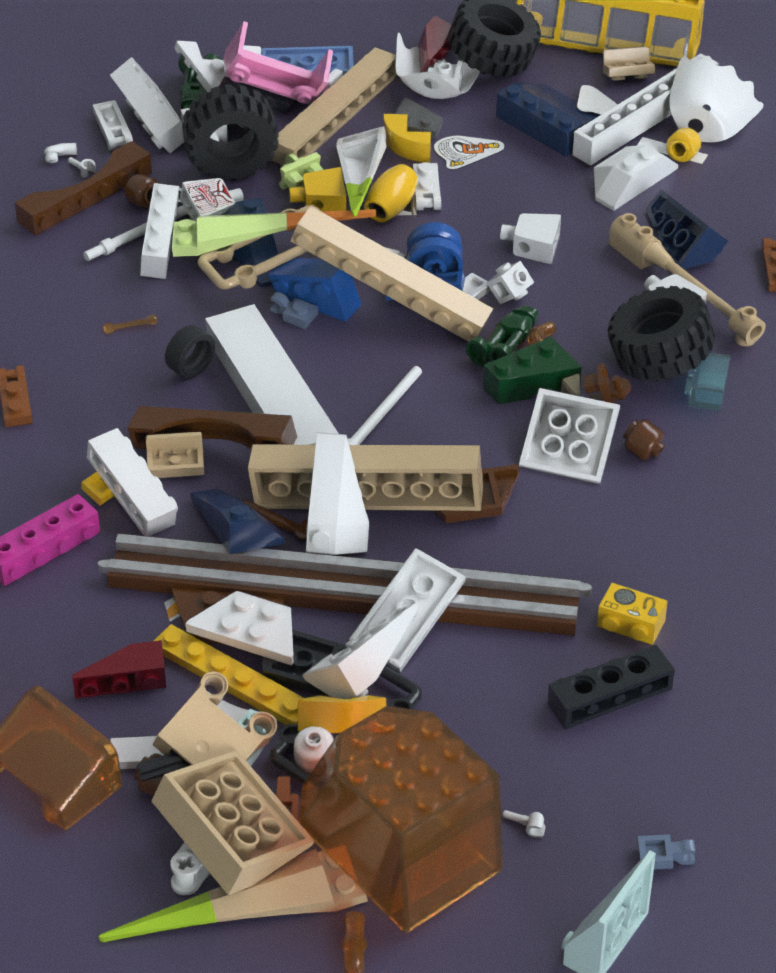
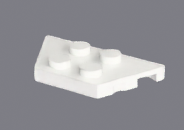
(248, 625)

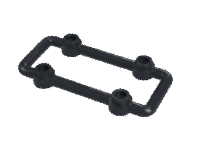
(290, 731)

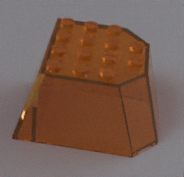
(406, 813)

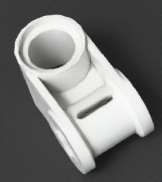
(188, 871)

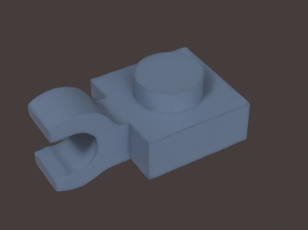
(295, 312)
(666, 851)

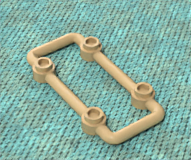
(247, 274)

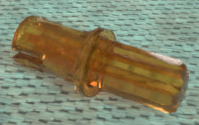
(354, 942)

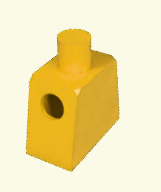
(321, 189)

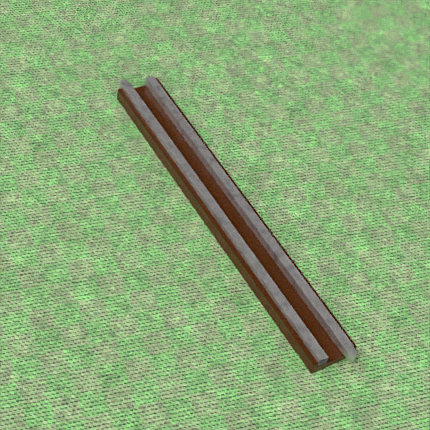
(338, 582)

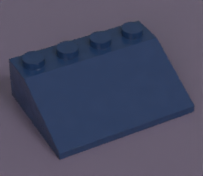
(542, 114)

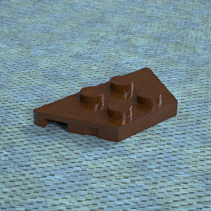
(497, 489)
(194, 601)

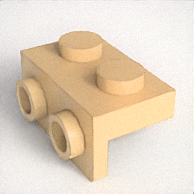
(626, 62)
(175, 454)

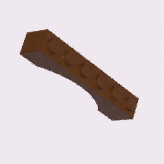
(47, 208)
(224, 425)

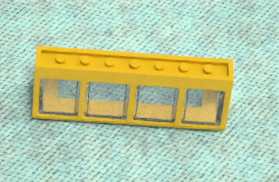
(664, 26)

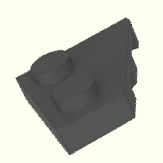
(420, 118)

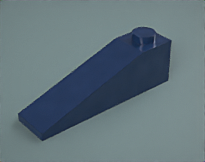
(683, 233)
(258, 250)
(235, 522)

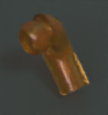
(541, 331)

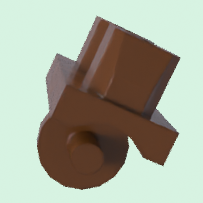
(609, 389)

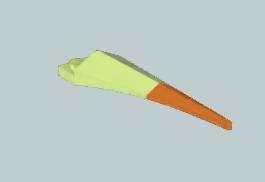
(218, 231)

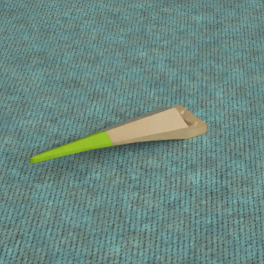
(300, 886)

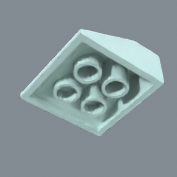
(612, 922)

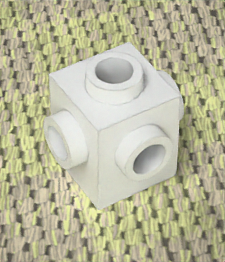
(510, 282)

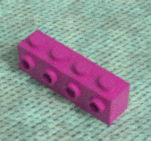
(46, 537)

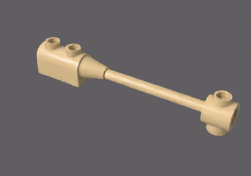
(644, 249)

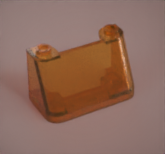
(58, 757)

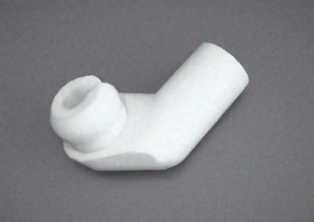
(63, 149)

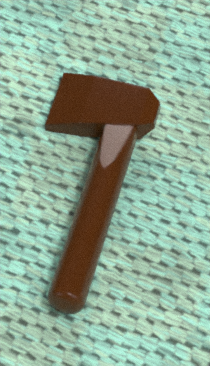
(299, 531)

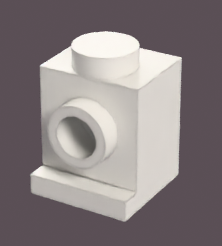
(451, 72)

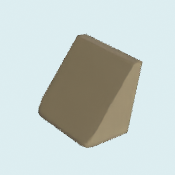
(571, 385)

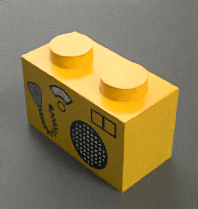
(632, 613)

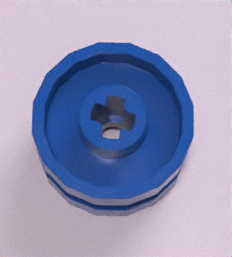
(435, 248)

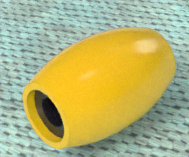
(391, 192)

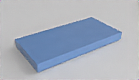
(309, 57)

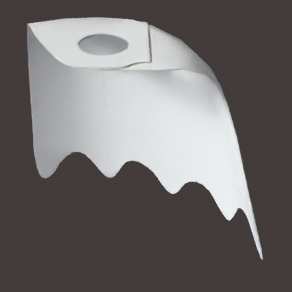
(409, 72)
(719, 87)

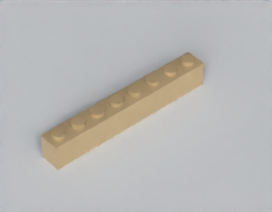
(336, 105)
(391, 274)

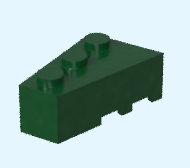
(527, 370)

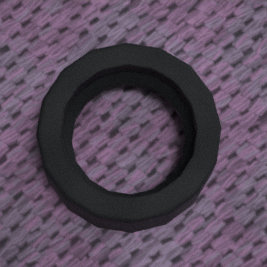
(180, 345)

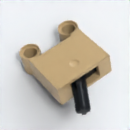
(204, 732)

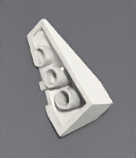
(336, 504)
(362, 661)

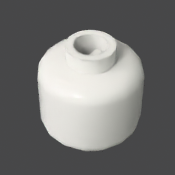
(310, 747)

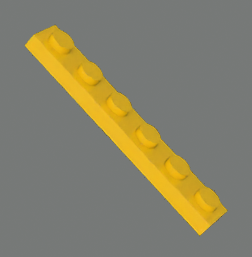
(242, 681)

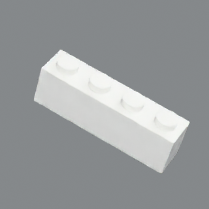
(159, 231)
(132, 482)

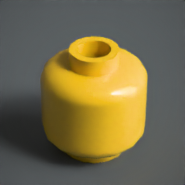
(683, 144)

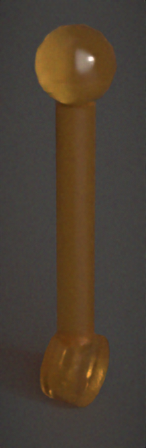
(109, 327)

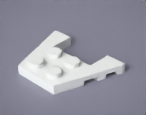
(208, 71)

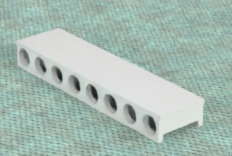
(266, 372)

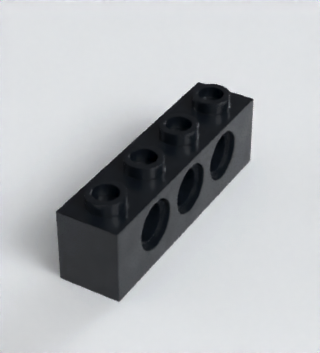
(610, 686)

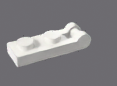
(112, 124)
(427, 190)

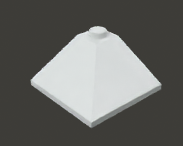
(569, 435)

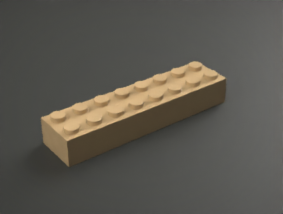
(387, 474)

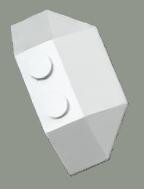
(629, 174)

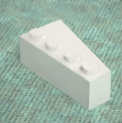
(149, 105)

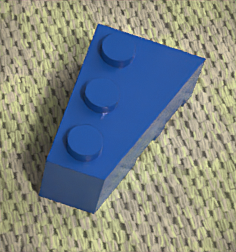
(317, 284)

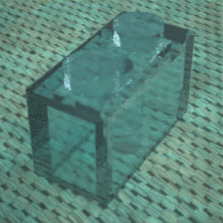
(708, 382)

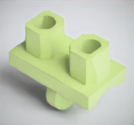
(295, 168)

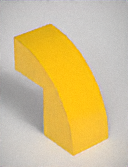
(409, 145)
(336, 713)

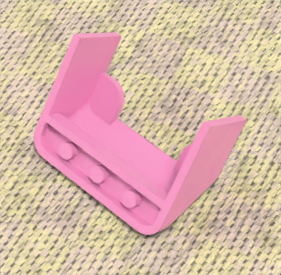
(273, 74)

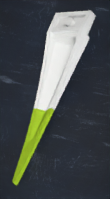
(359, 161)

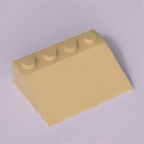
(230, 820)

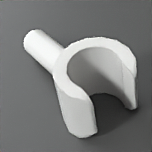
(85, 166)
(534, 822)

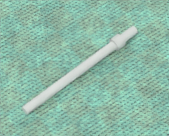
(109, 245)
(385, 406)

